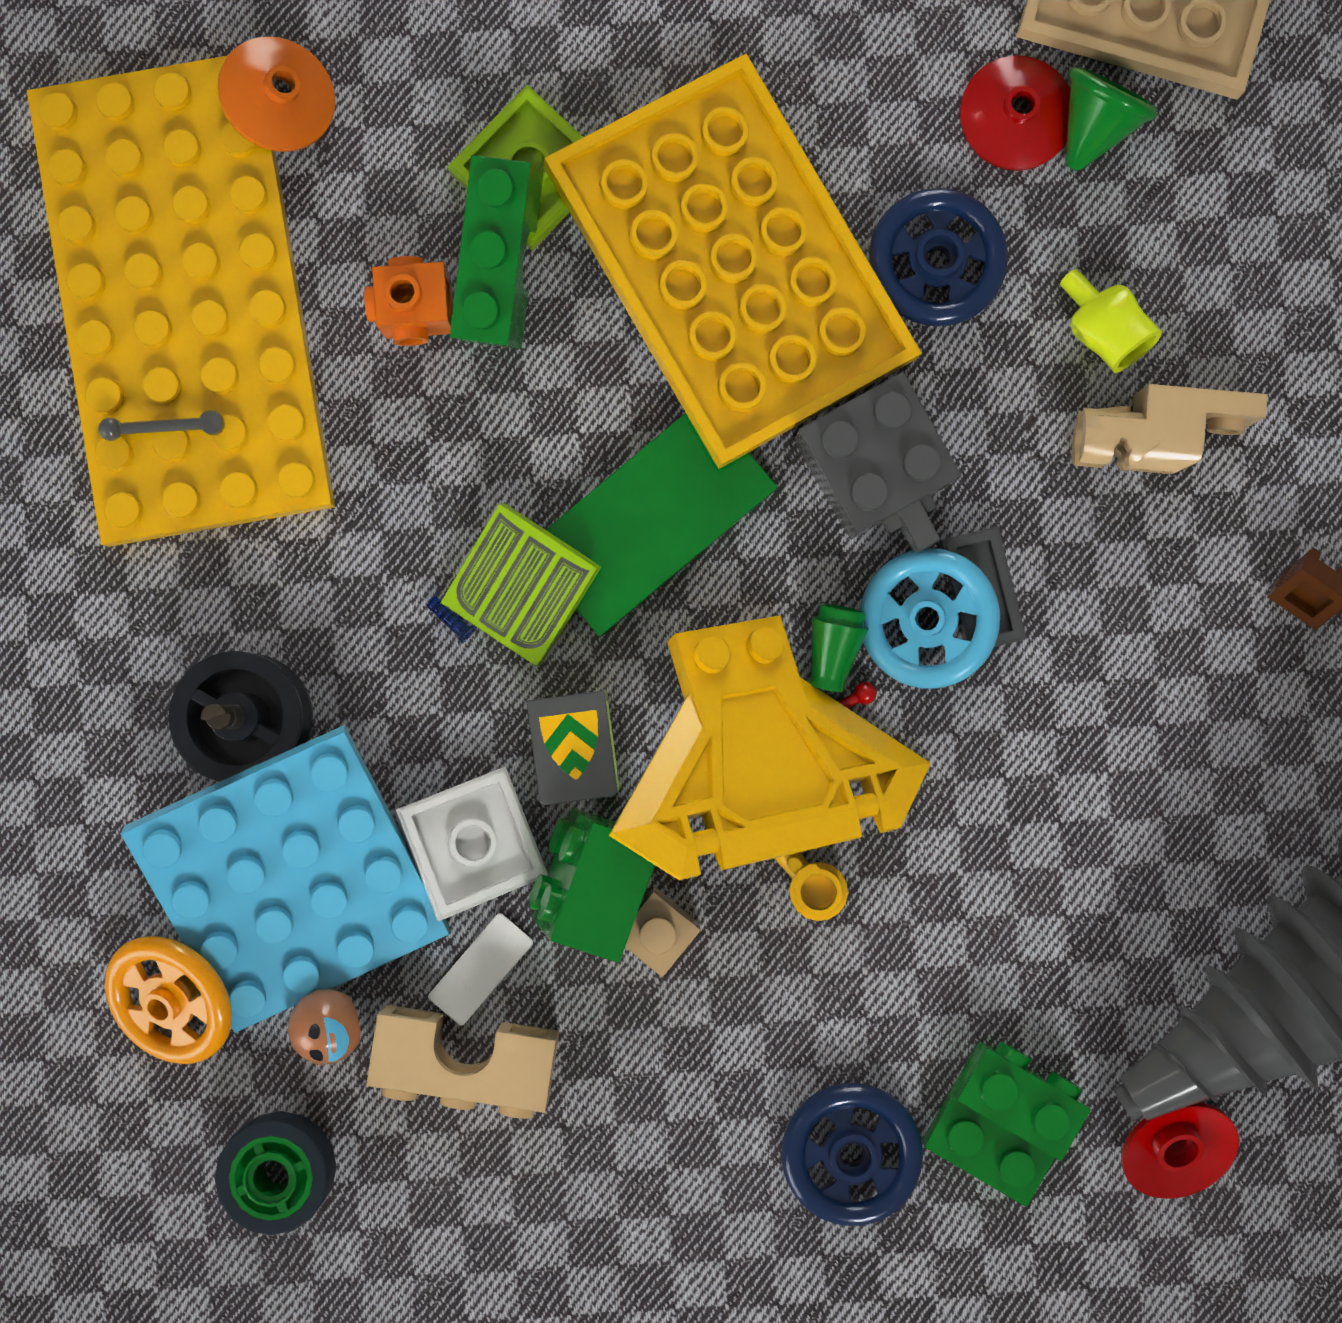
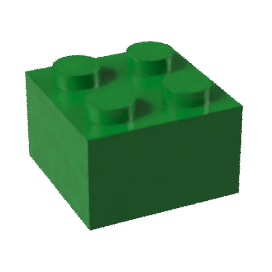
(590, 887)

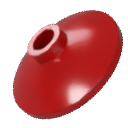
(1001, 133)
(1180, 1151)

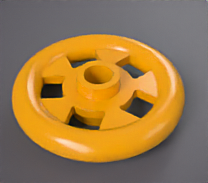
(168, 999)

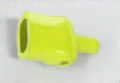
(1110, 322)

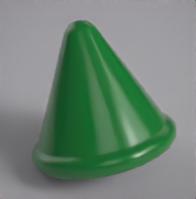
(1100, 116)

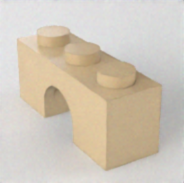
(413, 1061)

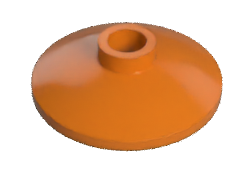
(260, 111)

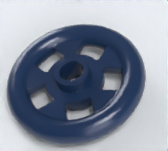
(985, 246)
(892, 1126)

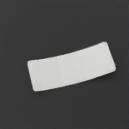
(480, 969)

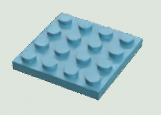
(287, 876)

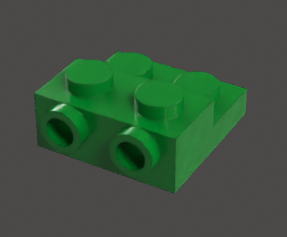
(1006, 1121)

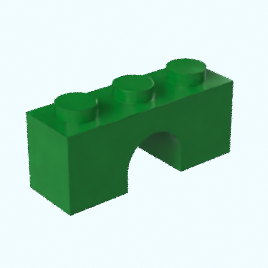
(496, 226)

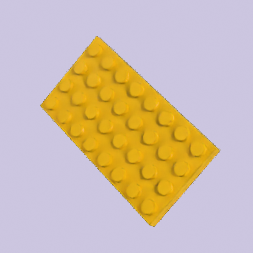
(178, 304)

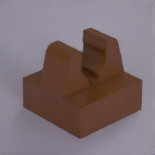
(1309, 590)

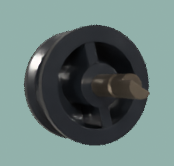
(238, 713)

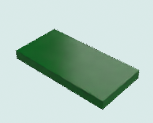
(656, 519)

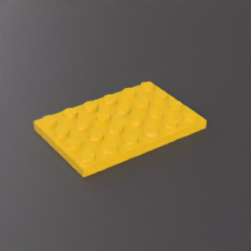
(731, 259)

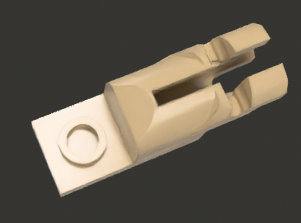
(1164, 427)

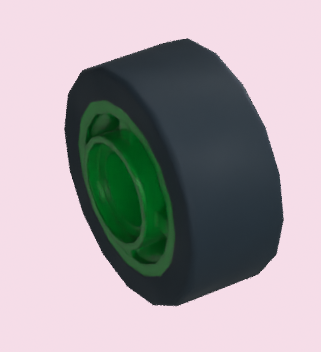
(249, 1193)

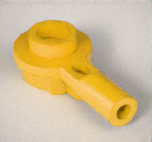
(816, 888)

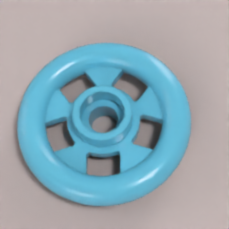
(961, 655)

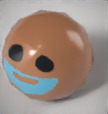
(324, 1027)

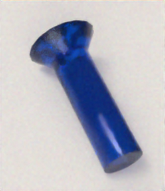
(451, 620)

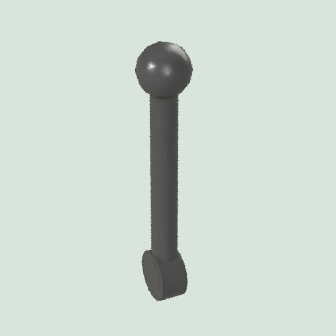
(209, 422)

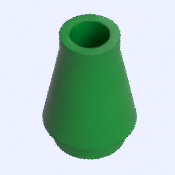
(835, 645)

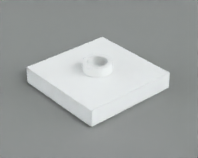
(470, 843)

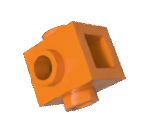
(410, 300)

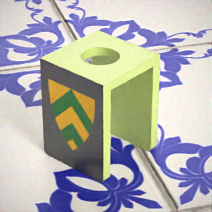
(573, 747)

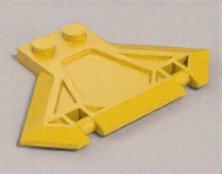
(760, 760)

